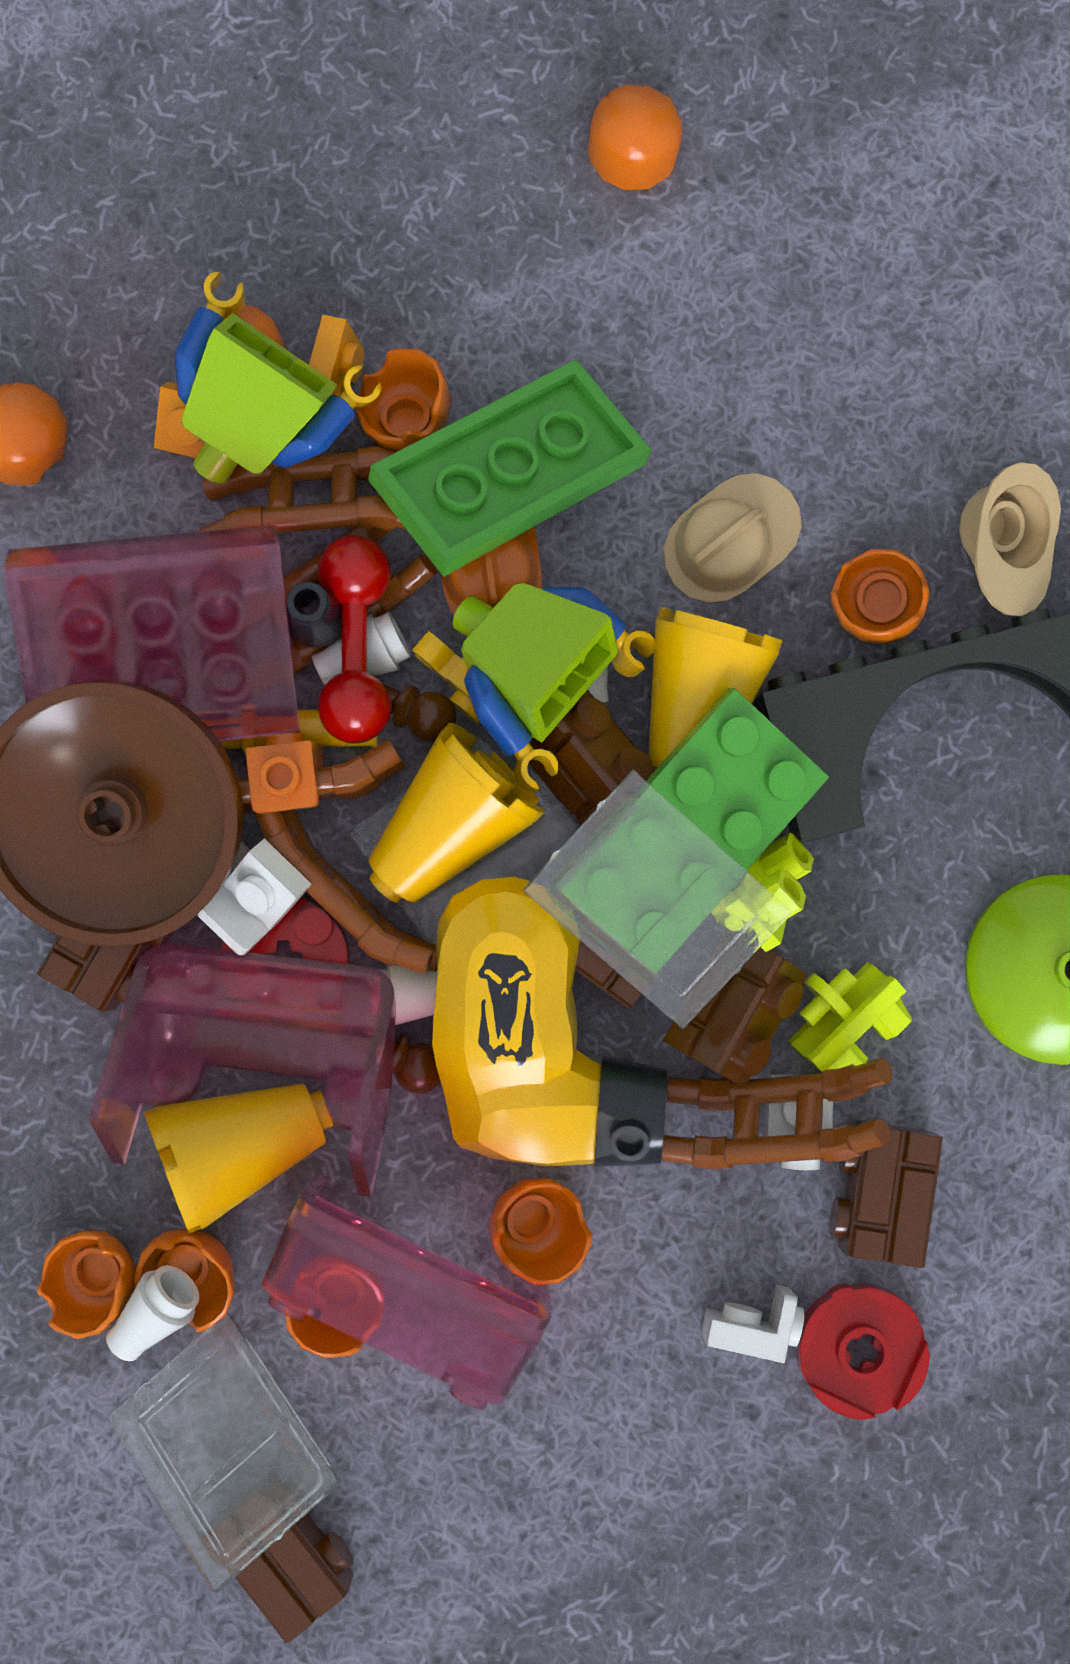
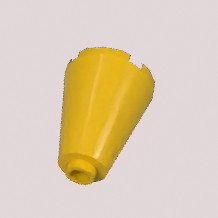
(694, 667)
(450, 818)
(234, 1145)

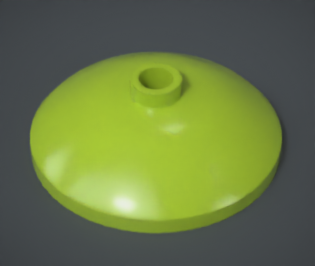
(1019, 968)

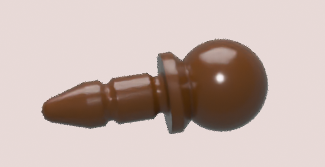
(423, 713)
(414, 1066)

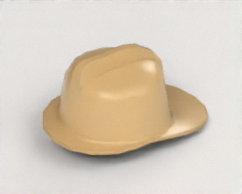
(732, 537)
(1012, 537)

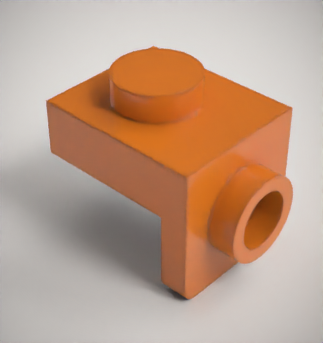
(284, 773)

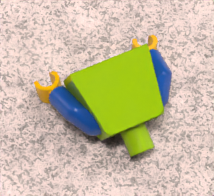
(253, 395)
(536, 660)

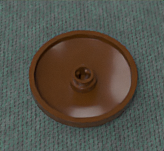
(114, 812)

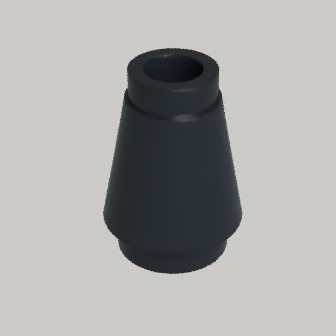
(316, 628)

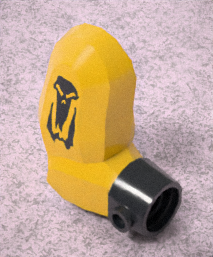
(511, 1042)

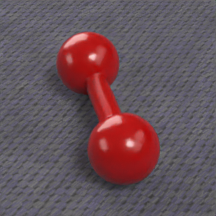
(354, 703)

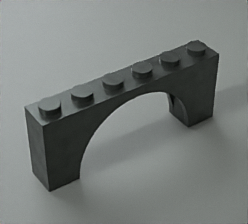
(838, 713)

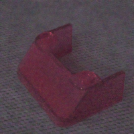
(255, 1015)
(404, 1299)

